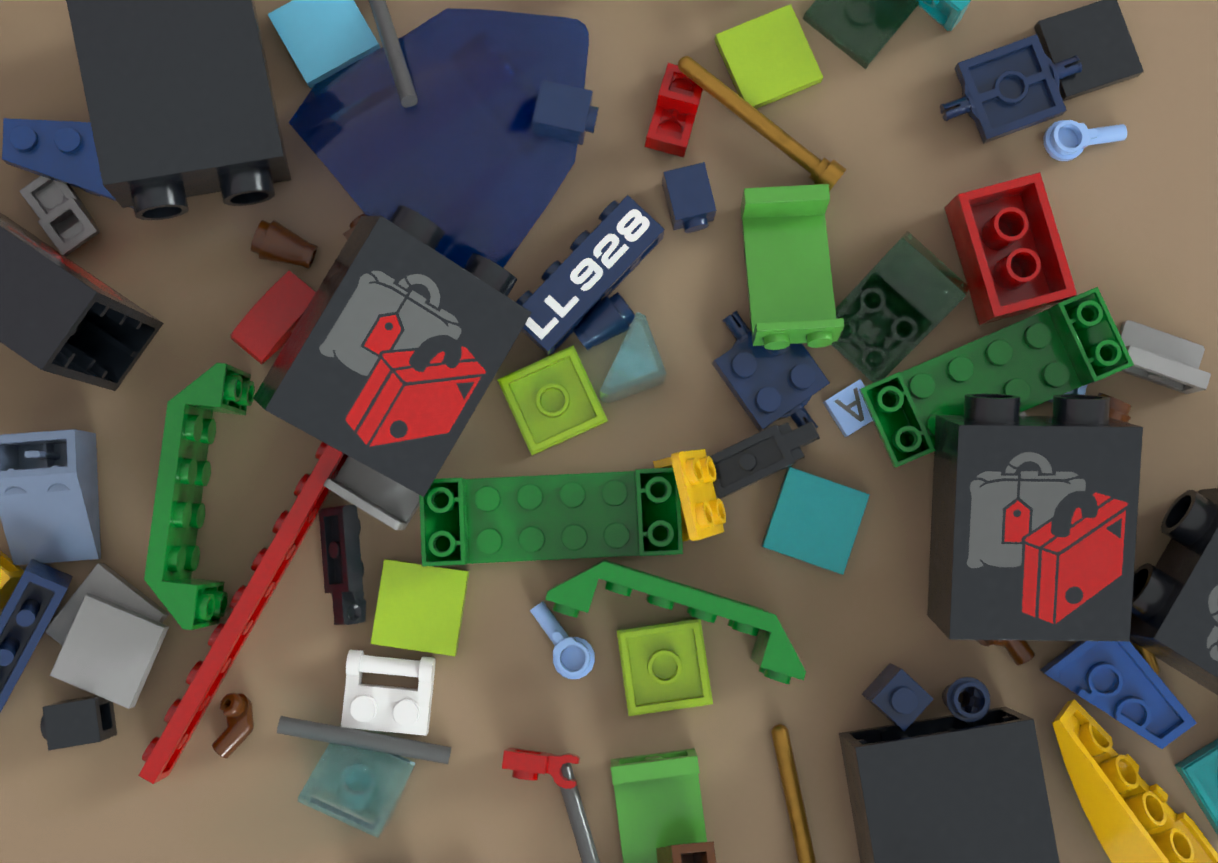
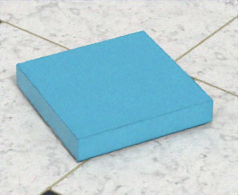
(323, 36)

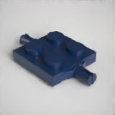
(1010, 88)
(767, 381)

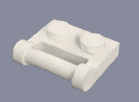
(388, 706)

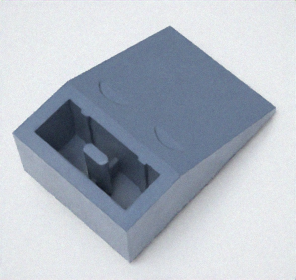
(50, 496)

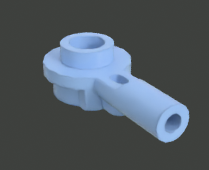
(1068, 138)
(571, 655)

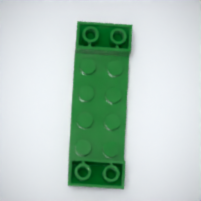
(1029, 359)
(179, 492)
(551, 517)
(772, 646)

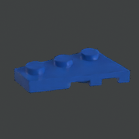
(55, 151)
(1123, 686)

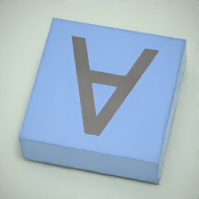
(849, 409)

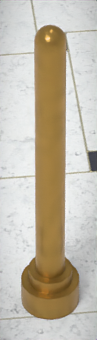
(821, 170)
(793, 794)

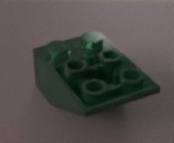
(896, 307)

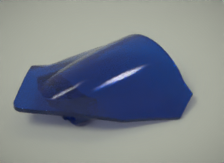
(468, 142)

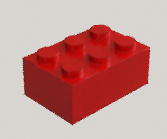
(1010, 248)

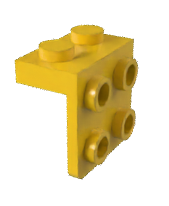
(700, 509)

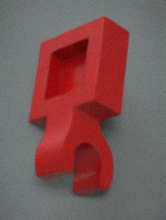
(529, 763)

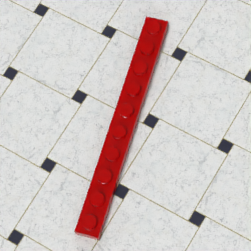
(247, 607)

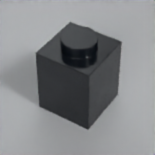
(78, 722)

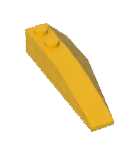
(1121, 807)

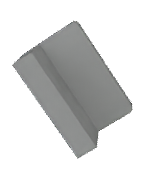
(1164, 358)
(375, 494)

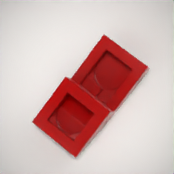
(674, 113)
(273, 317)

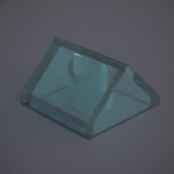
(635, 365)
(357, 786)

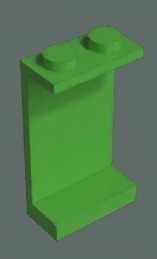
(789, 266)
(657, 803)

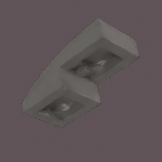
(60, 213)

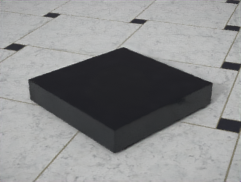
(1100, 41)

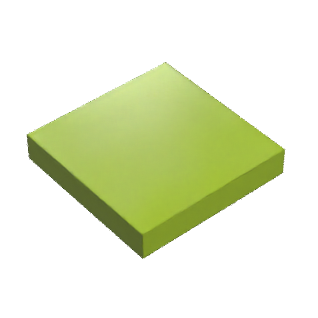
(768, 57)
(552, 400)
(420, 607)
(664, 667)

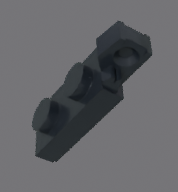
(760, 456)
(343, 563)

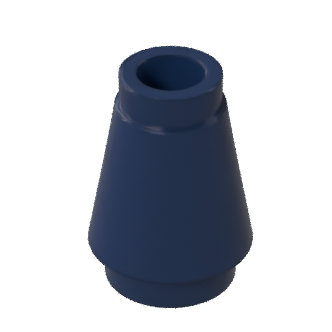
(605, 321)
(975, 699)

